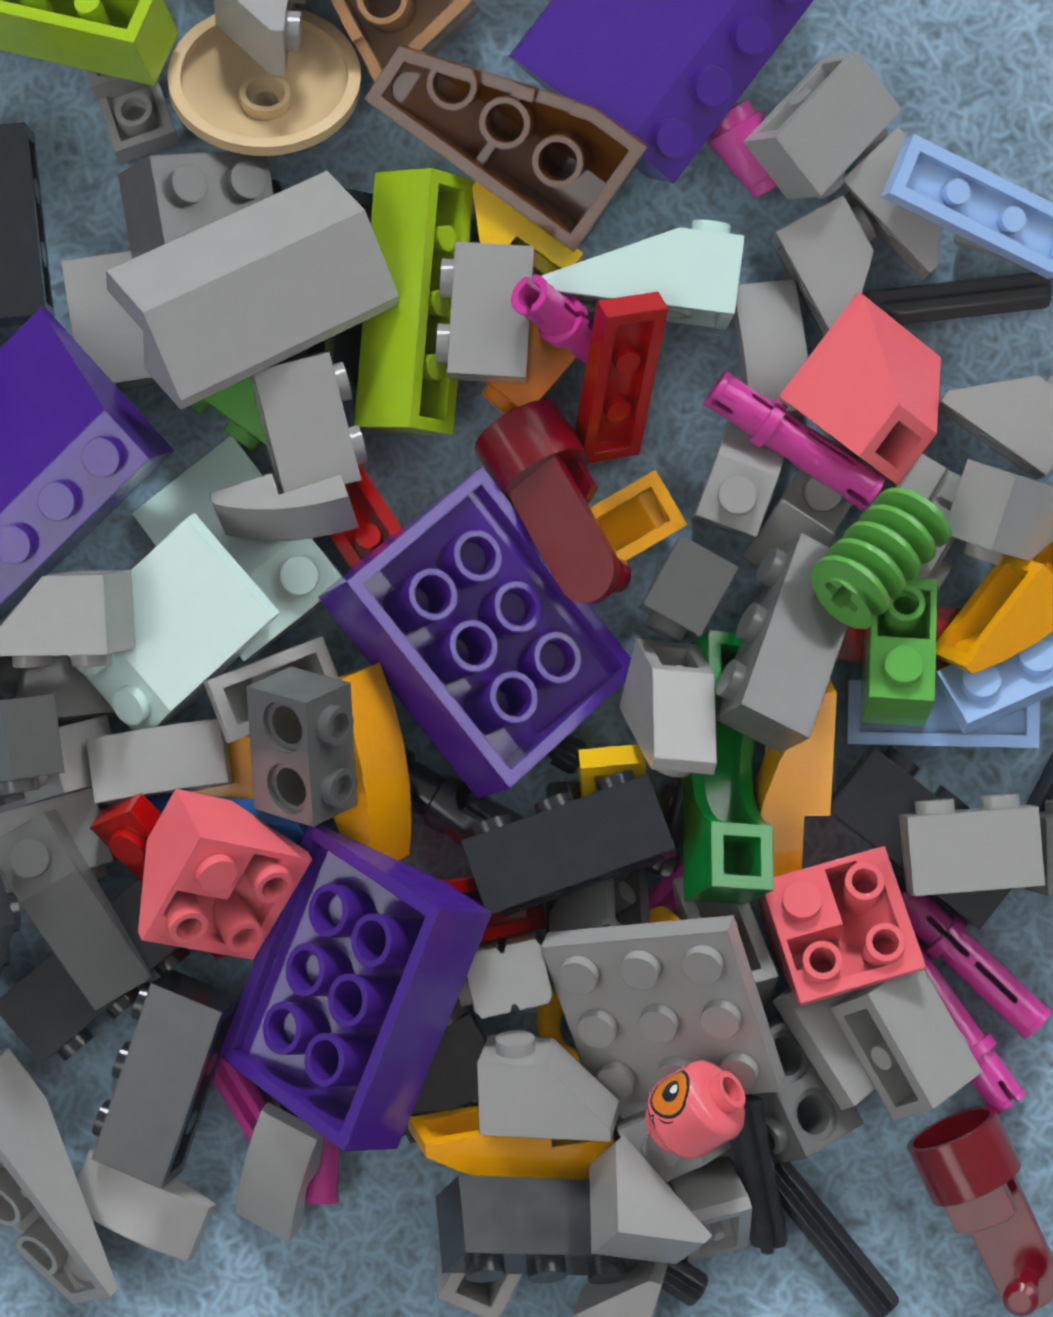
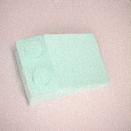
(689, 268)
(285, 571)
(190, 624)

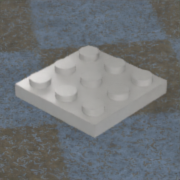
(661, 999)

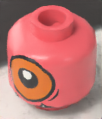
(695, 1110)

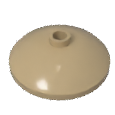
(247, 110)

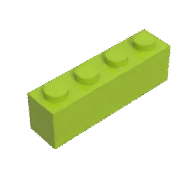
(94, 35)
(416, 225)

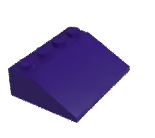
(657, 64)
(65, 452)
(478, 635)
(354, 991)

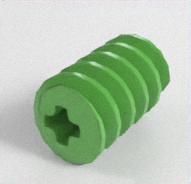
(879, 556)

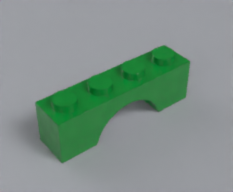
(723, 832)

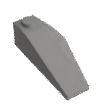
(43, 1194)

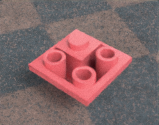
(871, 388)
(215, 877)
(840, 927)

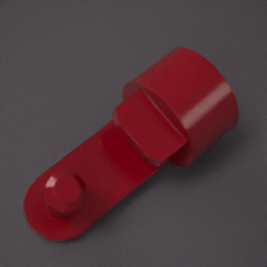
(544, 476)
(972, 1174)

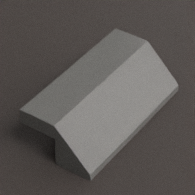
(254, 288)

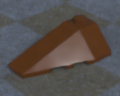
(522, 143)

